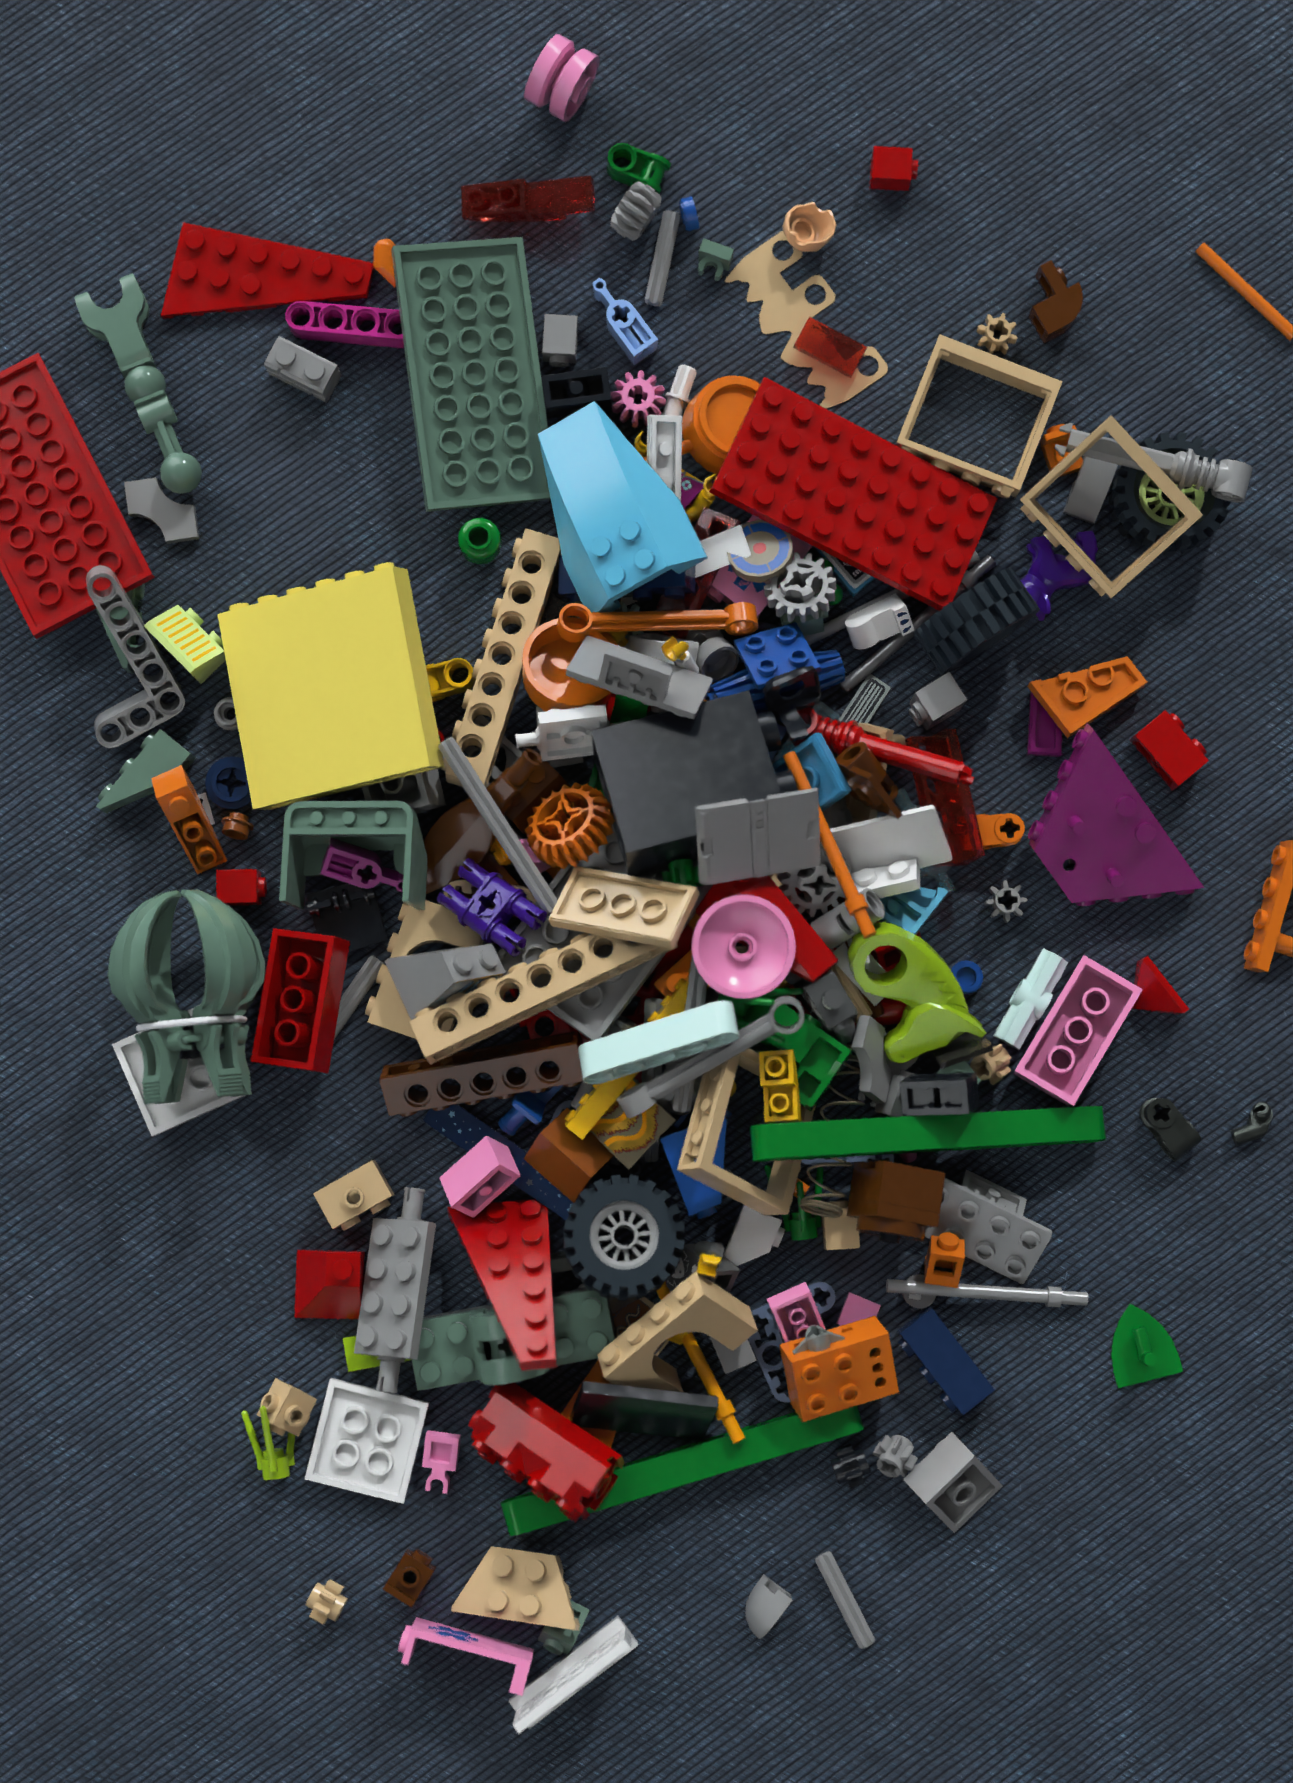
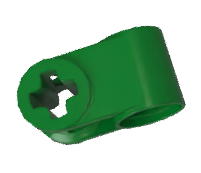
(640, 167)

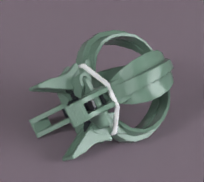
(143, 984)

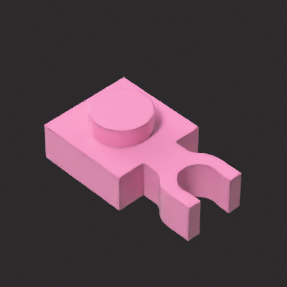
(441, 1455)

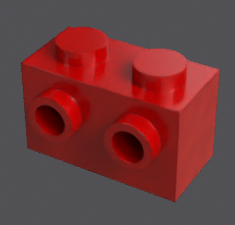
(1170, 749)

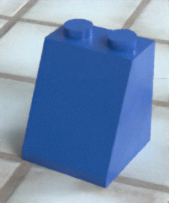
(696, 1196)

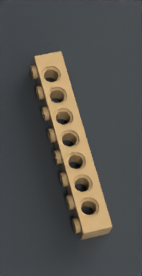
(531, 549)
(532, 1000)

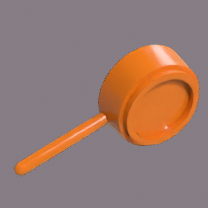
(714, 419)
(545, 667)

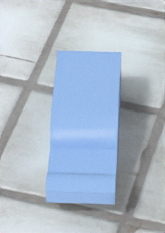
(632, 336)

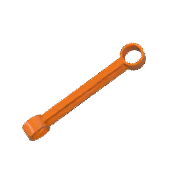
(736, 619)

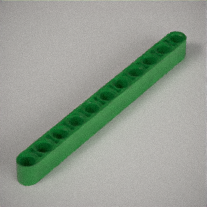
(926, 1133)
(693, 1463)

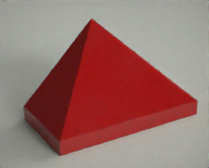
(1157, 991)

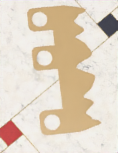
(789, 311)

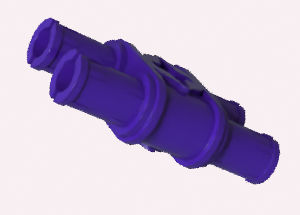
(487, 922)

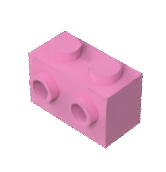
(479, 1176)

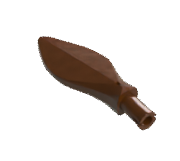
(463, 831)

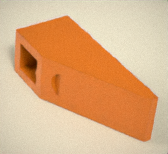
(188, 819)

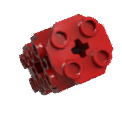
(545, 1449)

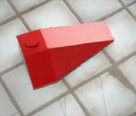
(811, 953)

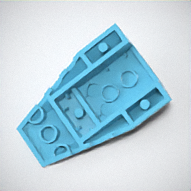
(612, 511)

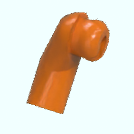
(383, 260)

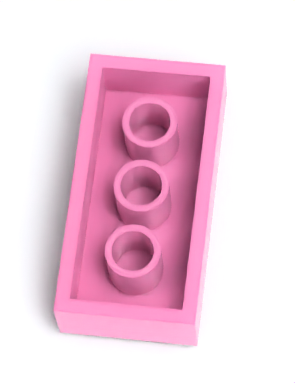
(794, 1312)

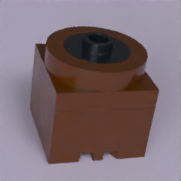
(895, 1200)

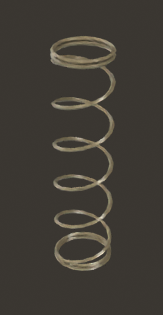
(806, 1203)

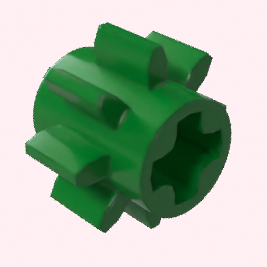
(682, 872)

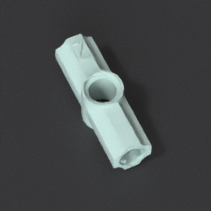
(1030, 999)

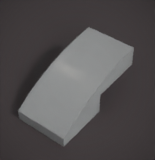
(1089, 489)

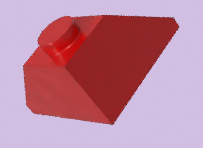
(329, 1284)

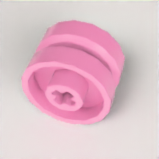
(561, 77)

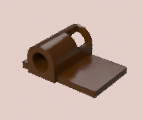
(868, 779)

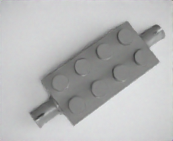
(395, 1289)

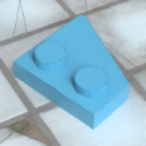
(912, 908)

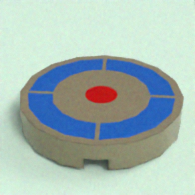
(769, 549)

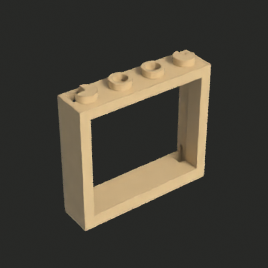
(996, 369)
(1077, 556)
(704, 1135)

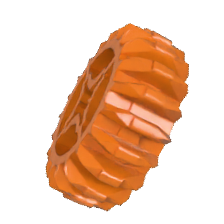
(570, 825)

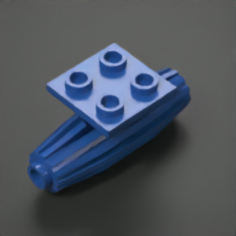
(771, 655)

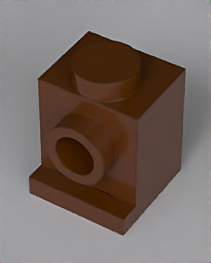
(400, 1588)

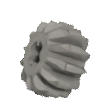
(635, 211)

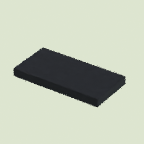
(643, 1410)

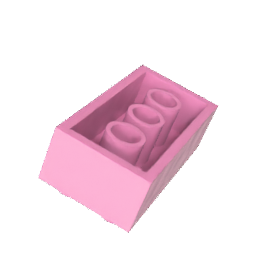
(1077, 1031)

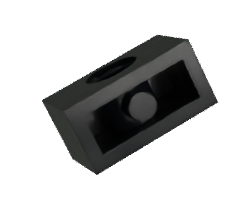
(574, 390)

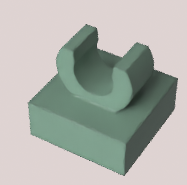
(714, 255)

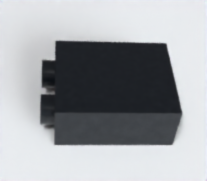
(669, 764)

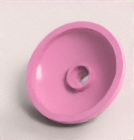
(768, 941)

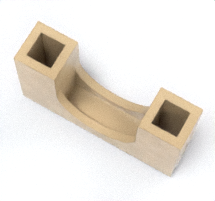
(418, 928)
(690, 1307)

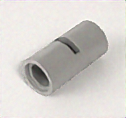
(839, 926)

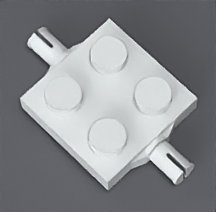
(565, 732)

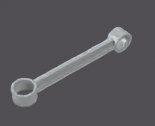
(646, 1094)

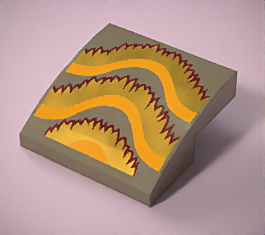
(631, 1136)

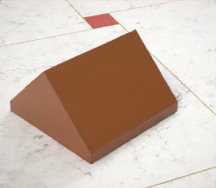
(567, 1159)

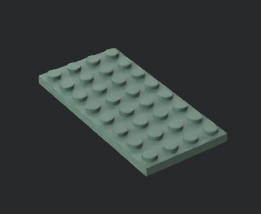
(472, 371)

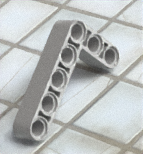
(138, 658)

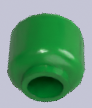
(479, 540)

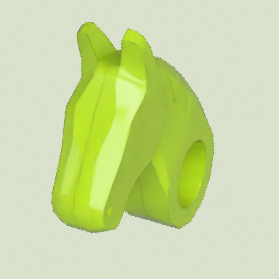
(921, 980)

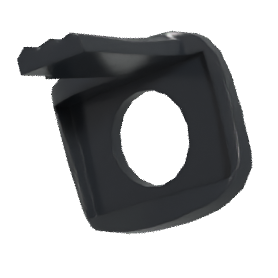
(787, 706)

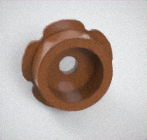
(236, 826)

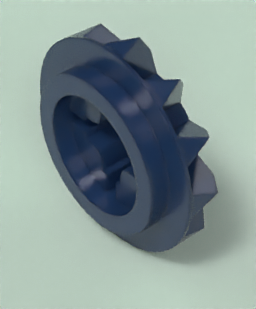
(220, 793)

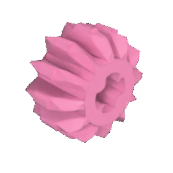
(625, 398)

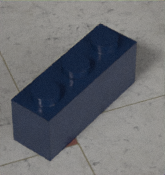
(944, 1361)

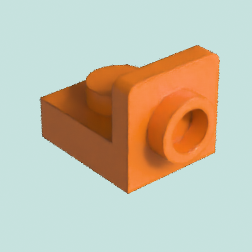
(1051, 456)

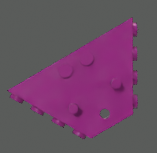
(1106, 831)

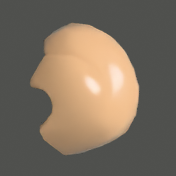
(808, 227)

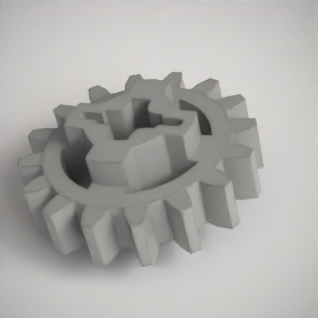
(798, 590)
(819, 893)

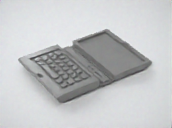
(758, 836)

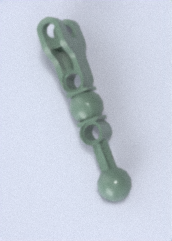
(143, 381)

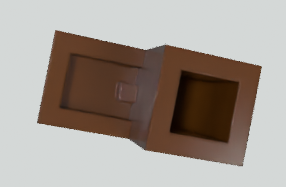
(1060, 309)

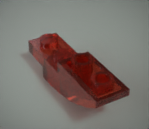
(526, 201)

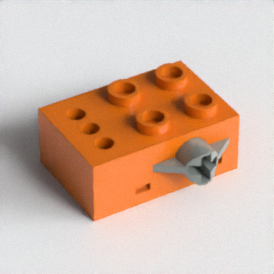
(838, 1368)

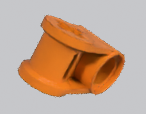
(990, 829)

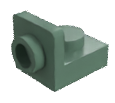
(560, 1639)

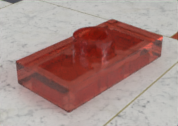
(830, 347)

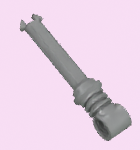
(1227, 480)

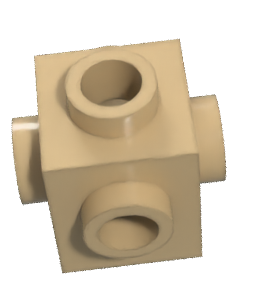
(287, 1408)

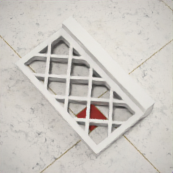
(572, 1673)

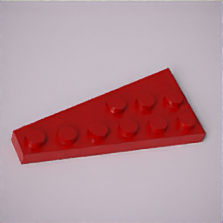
(245, 273)
(513, 1264)

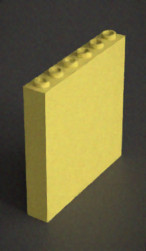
(330, 687)

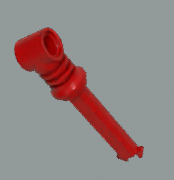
(844, 734)

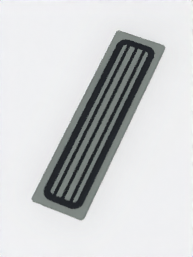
(865, 701)

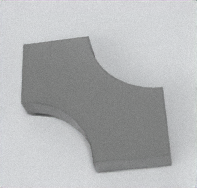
(148, 501)
(874, 1070)

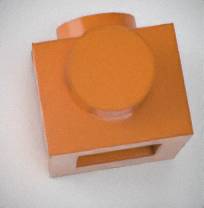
(944, 1252)

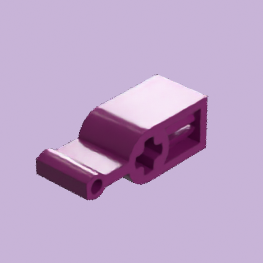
(346, 861)

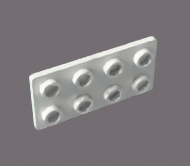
(890, 851)

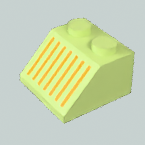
(188, 642)

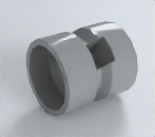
(715, 654)

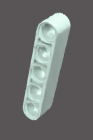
(658, 1042)

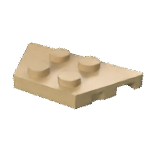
(519, 1589)

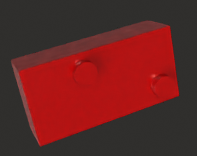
(300, 1000)

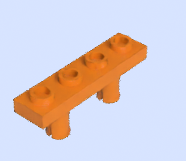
(1269, 918)

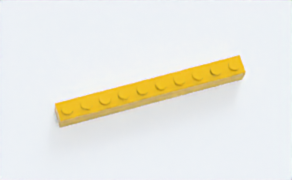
(603, 1095)

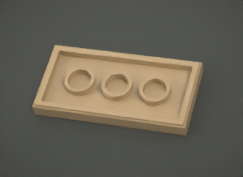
(624, 907)

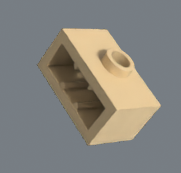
(353, 1195)

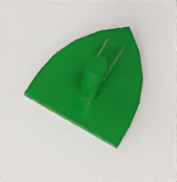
(1142, 1349)

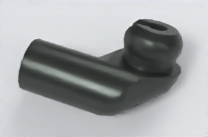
(1257, 1124)

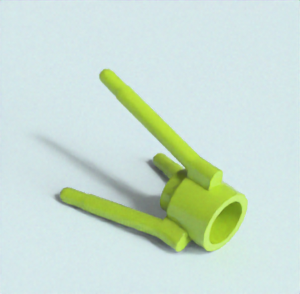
(272, 1460)

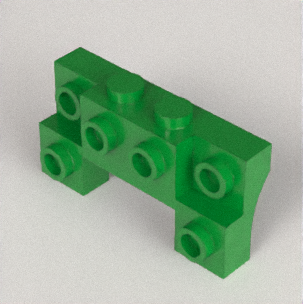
(815, 1051)

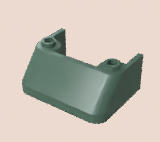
(360, 823)

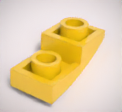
(779, 1086)

